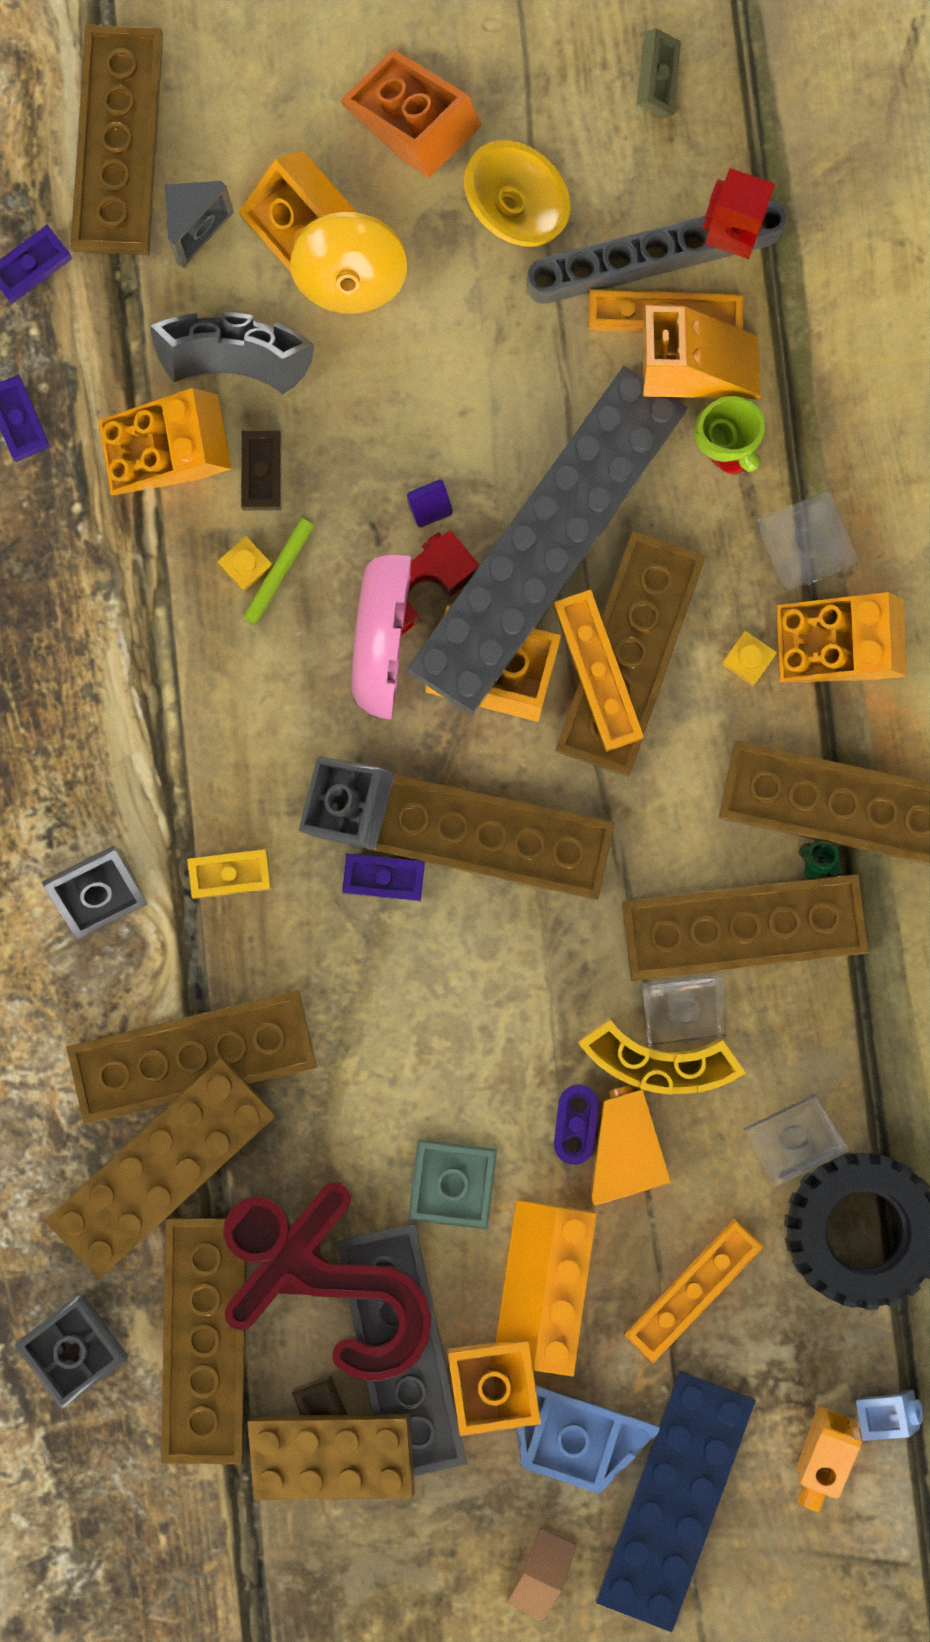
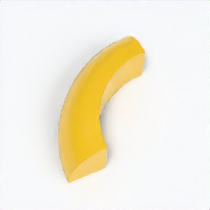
(661, 1070)

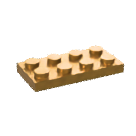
(331, 1457)

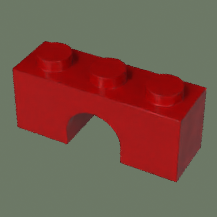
(737, 212)
(441, 562)

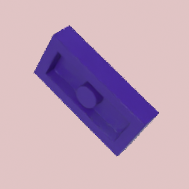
(31, 263)
(20, 421)
(383, 877)

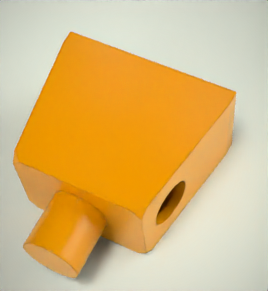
(827, 1457)

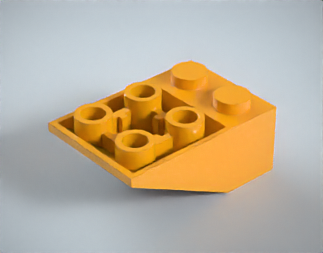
(697, 356)
(165, 442)
(842, 639)

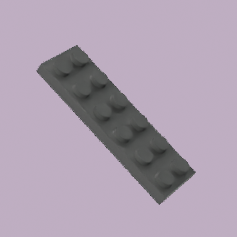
(425, 1386)

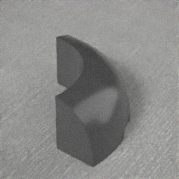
(232, 346)

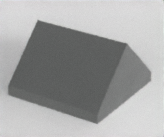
(195, 215)
(95, 892)

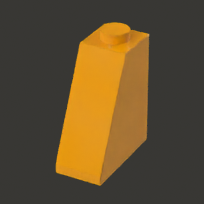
(626, 1149)

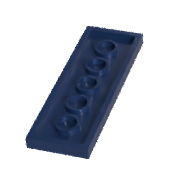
(675, 1501)

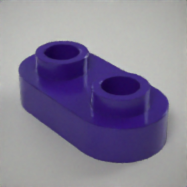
(576, 1124)

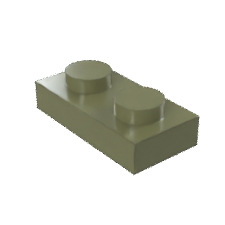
(658, 73)

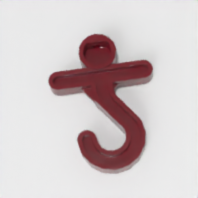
(293, 1265)

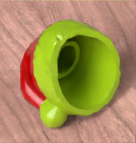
(733, 420)

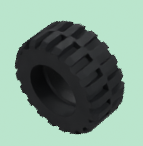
(808, 1239)

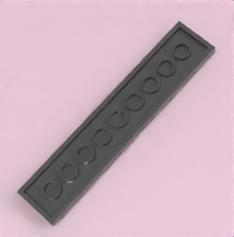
(545, 542)

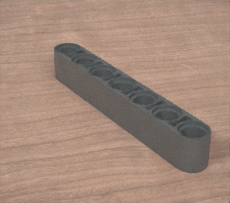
(640, 264)

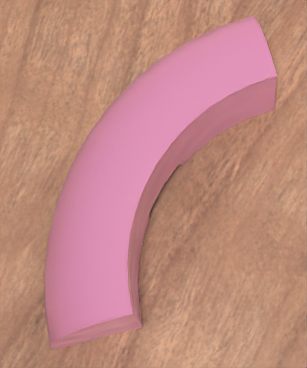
(376, 637)

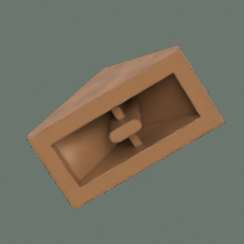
(542, 1574)

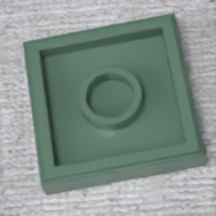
(452, 1184)

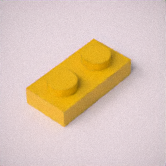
(229, 874)

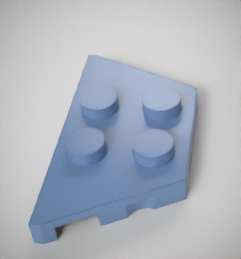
(581, 1440)

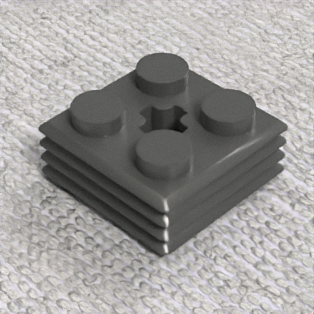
(367, 795)
(45, 1346)

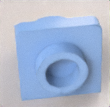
(889, 1416)

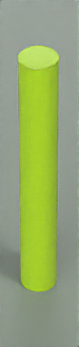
(278, 571)

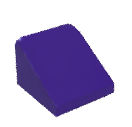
(429, 503)

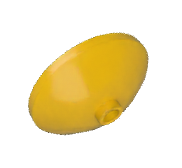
(517, 193)
(352, 248)

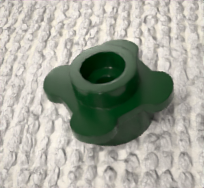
(825, 851)

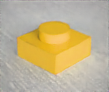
(245, 564)
(749, 658)

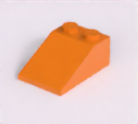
(413, 112)

